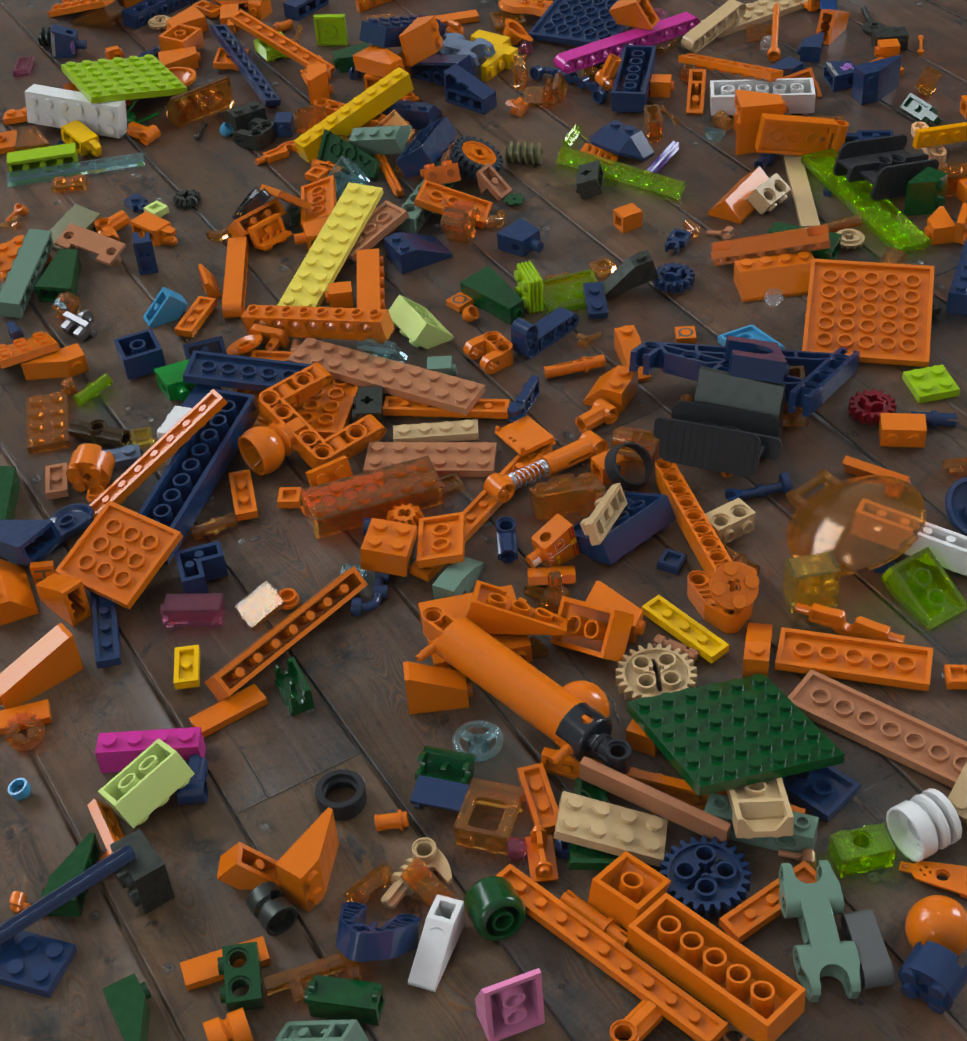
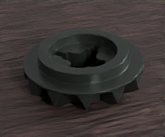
(186, 198)

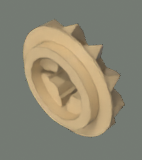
(158, 22)
(851, 238)

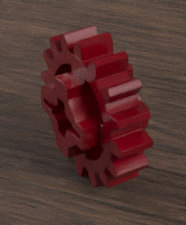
(869, 405)

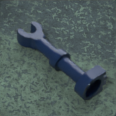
(784, 484)

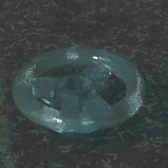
(479, 743)

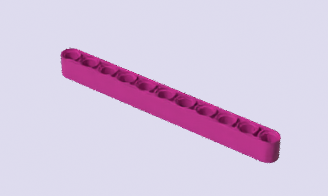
(599, 50)

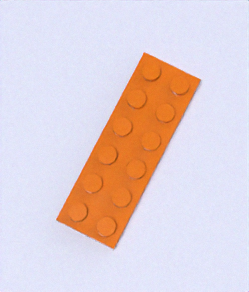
(855, 659)

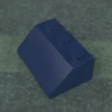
(417, 114)

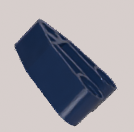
(371, 943)

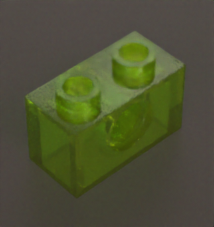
(861, 850)

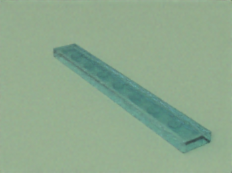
(83, 168)

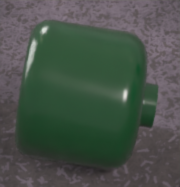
(494, 908)

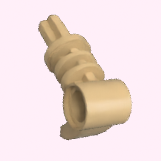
(424, 850)

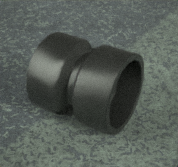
(271, 908)

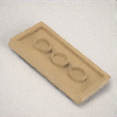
(610, 828)

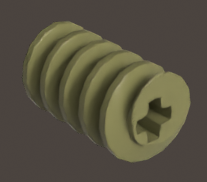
(524, 153)

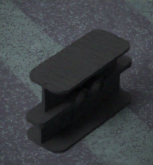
(881, 163)
(717, 437)

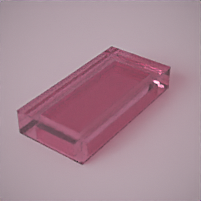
(23, 66)

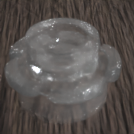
(773, 297)

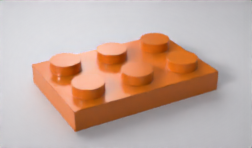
(441, 540)

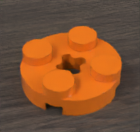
(746, 579)

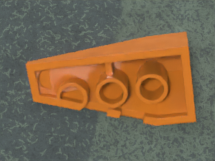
(501, 614)

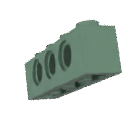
(804, 828)

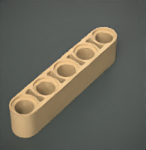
(713, 25)

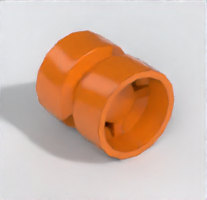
(232, 1028)

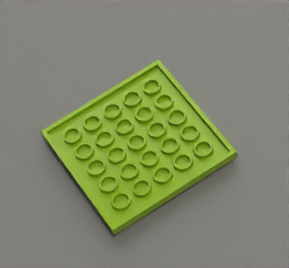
(123, 79)

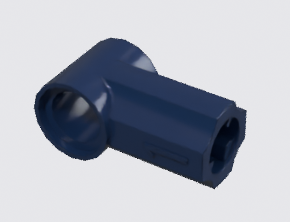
(506, 539)
(196, 790)

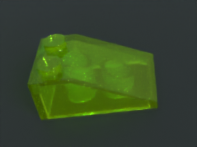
(924, 589)

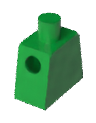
(171, 382)

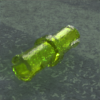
(92, 389)

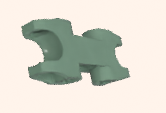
(822, 950)

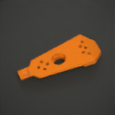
(955, 875)

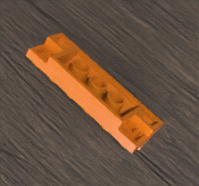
(771, 244)

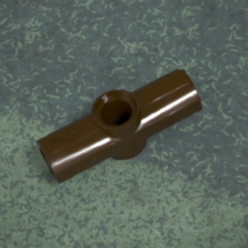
(99, 432)

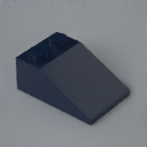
(875, 79)
(414, 251)

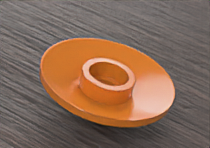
(245, 345)

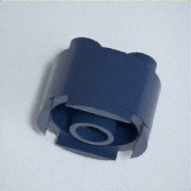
(932, 976)

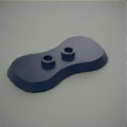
(68, 522)

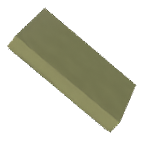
(76, 215)

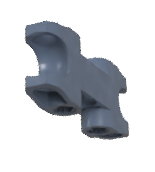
(457, 45)

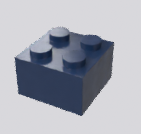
(139, 353)

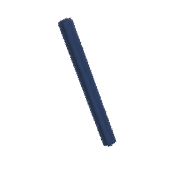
(66, 892)

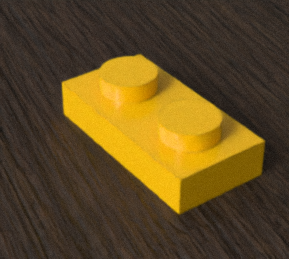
(187, 667)

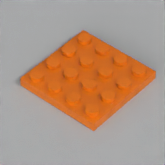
(119, 554)

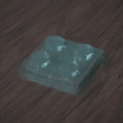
(387, 350)

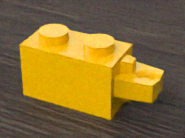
(83, 137)

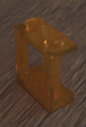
(494, 795)

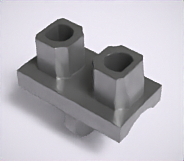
(79, 325)

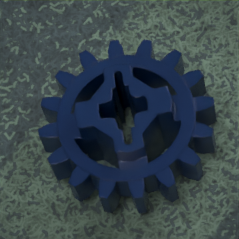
(674, 278)

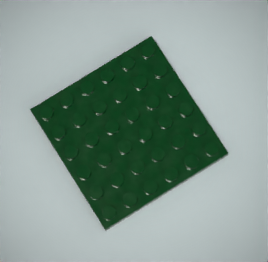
(733, 734)

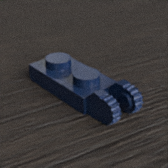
(525, 400)

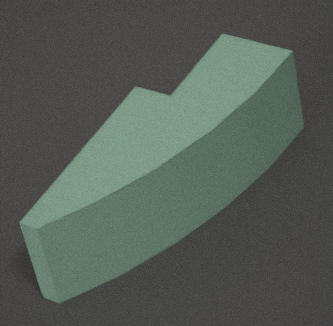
(458, 578)

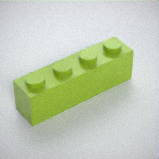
(42, 157)

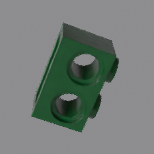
(245, 976)

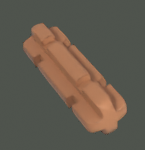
(692, 653)

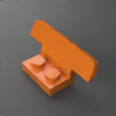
(328, 472)

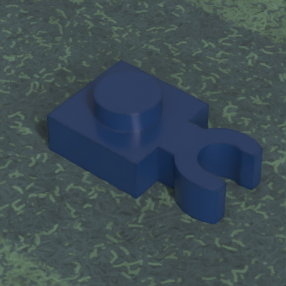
(136, 203)
(677, 239)

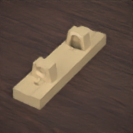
(605, 514)

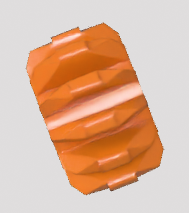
(405, 514)

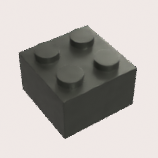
(145, 875)

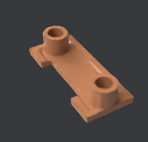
(105, 247)

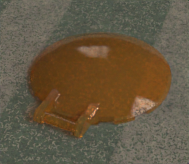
(858, 519)

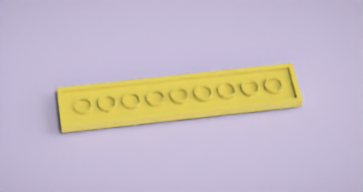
(332, 246)

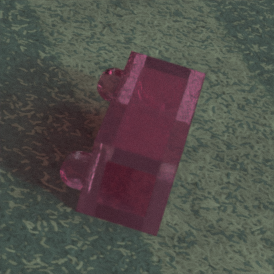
(193, 610)

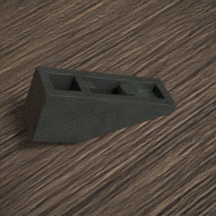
(631, 273)

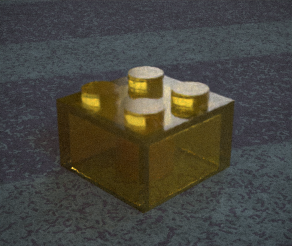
(811, 580)

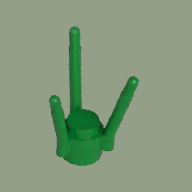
(131, 117)

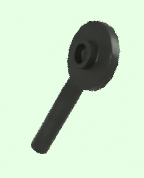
(867, 28)

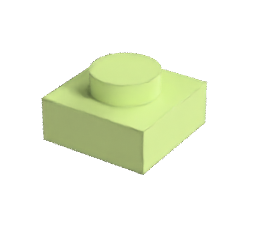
(157, 208)

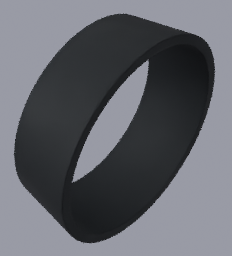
(613, 472)

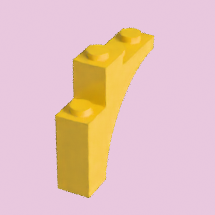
(501, 59)

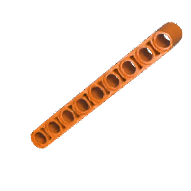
(691, 518)

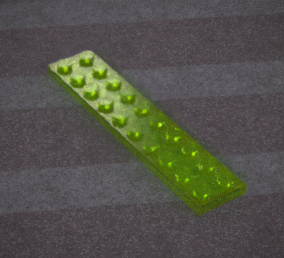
(878, 216)

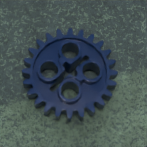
(705, 869)

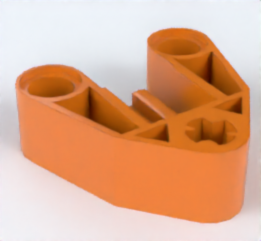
(700, 596)

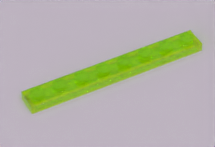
(624, 173)

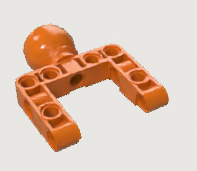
(288, 431)

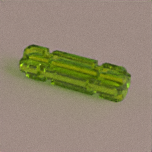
(572, 135)

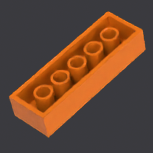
(716, 969)

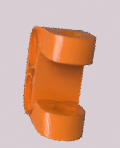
(494, 350)

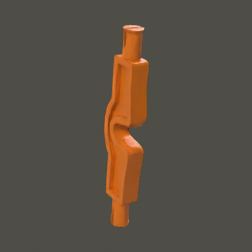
(276, 154)
(837, 621)

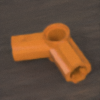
(109, 226)
(637, 1023)

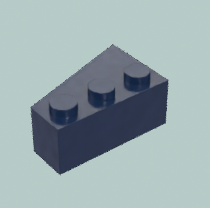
(468, 91)

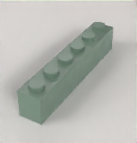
(25, 272)

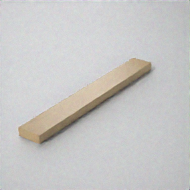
(800, 191)

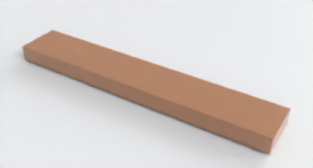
(654, 800)

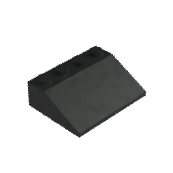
(750, 395)

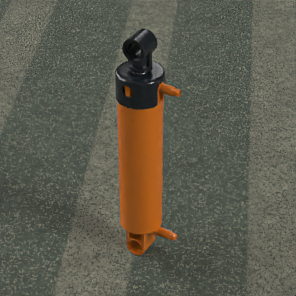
(524, 689)

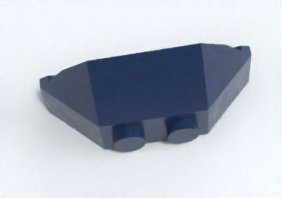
(622, 140)

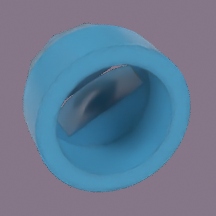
(226, 129)
(17, 792)

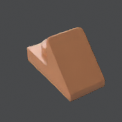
(490, 180)

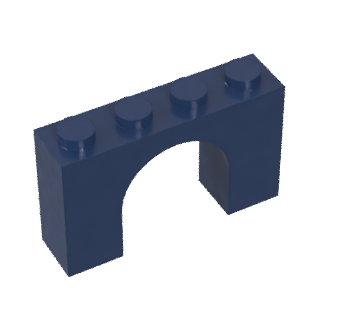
(755, 359)

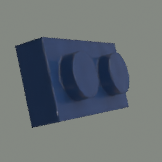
(595, 300)

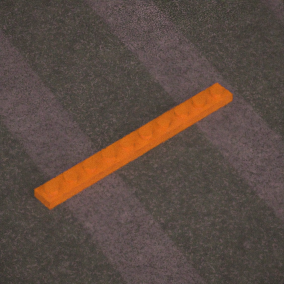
(483, 508)
(672, 786)
(615, 959)

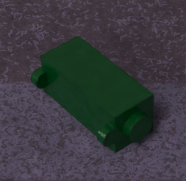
(345, 999)

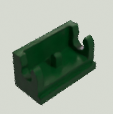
(293, 688)
(446, 764)

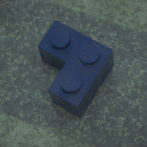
(200, 565)

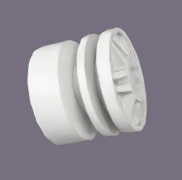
(924, 824)

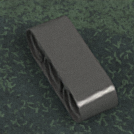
(875, 963)

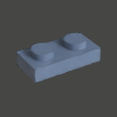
(125, 455)

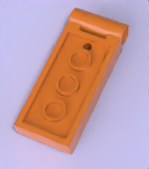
(799, 134)

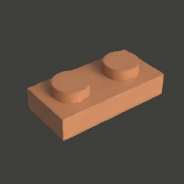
(56, 481)

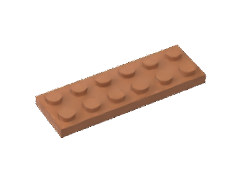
(464, 458)

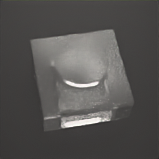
(765, 43)

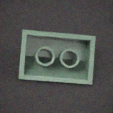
(381, 139)

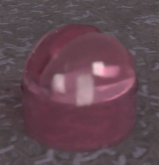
(526, 48)
(516, 848)

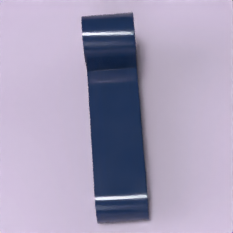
(532, 339)

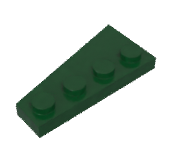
(334, 147)
(582, 857)

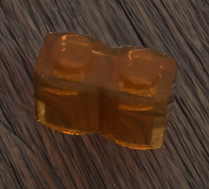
(653, 122)

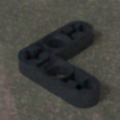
(252, 201)

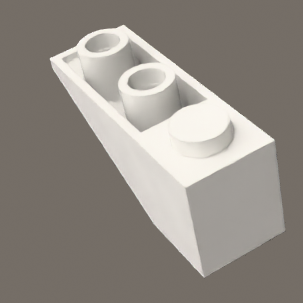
(437, 942)

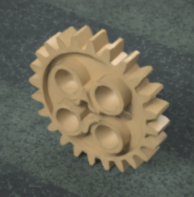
(638, 679)

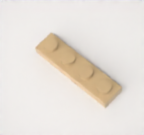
(437, 432)

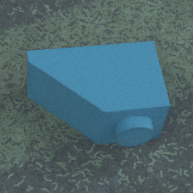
(165, 308)

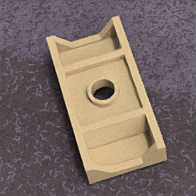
(761, 810)

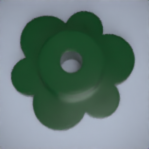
(514, 200)

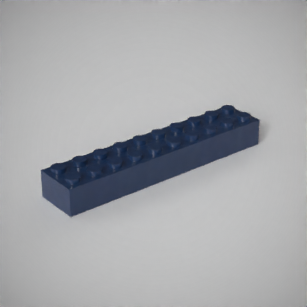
(199, 466)

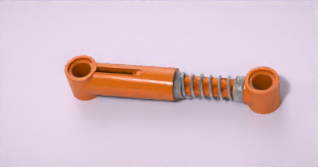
(503, 486)

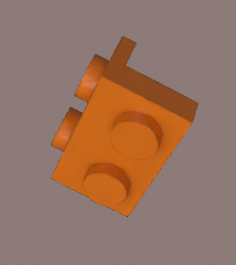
(442, 174)
(268, 232)

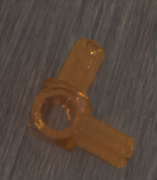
(551, 595)

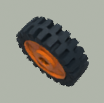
(473, 155)

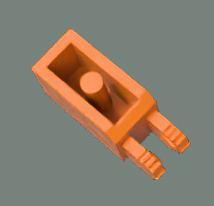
(159, 229)

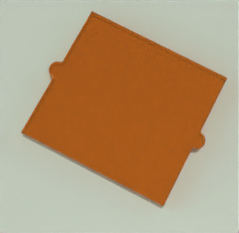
(260, 605)

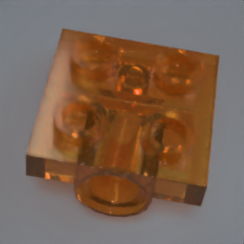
(640, 436)

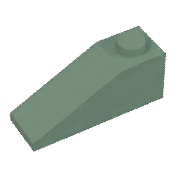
(322, 1031)

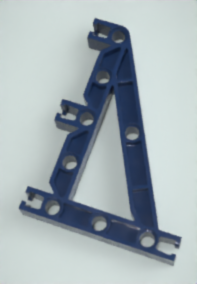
(822, 370)

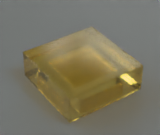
(142, 436)

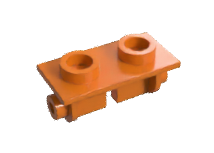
(541, 855)

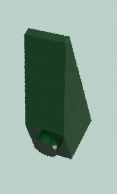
(78, 861)
(129, 1007)

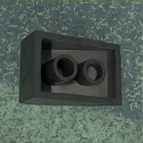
(242, 114)

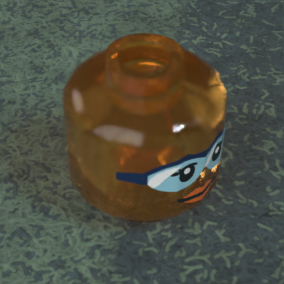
(66, 302)

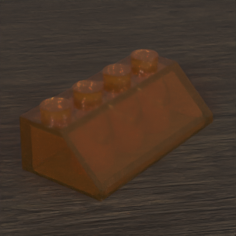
(200, 102)

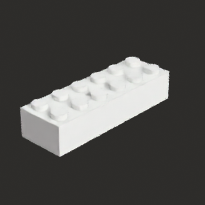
(797, 93)
(60, 106)

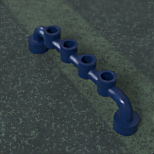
(599, 94)
(380, 590)

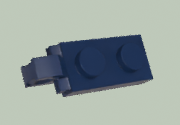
(867, 134)

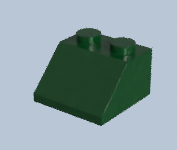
(926, 192)

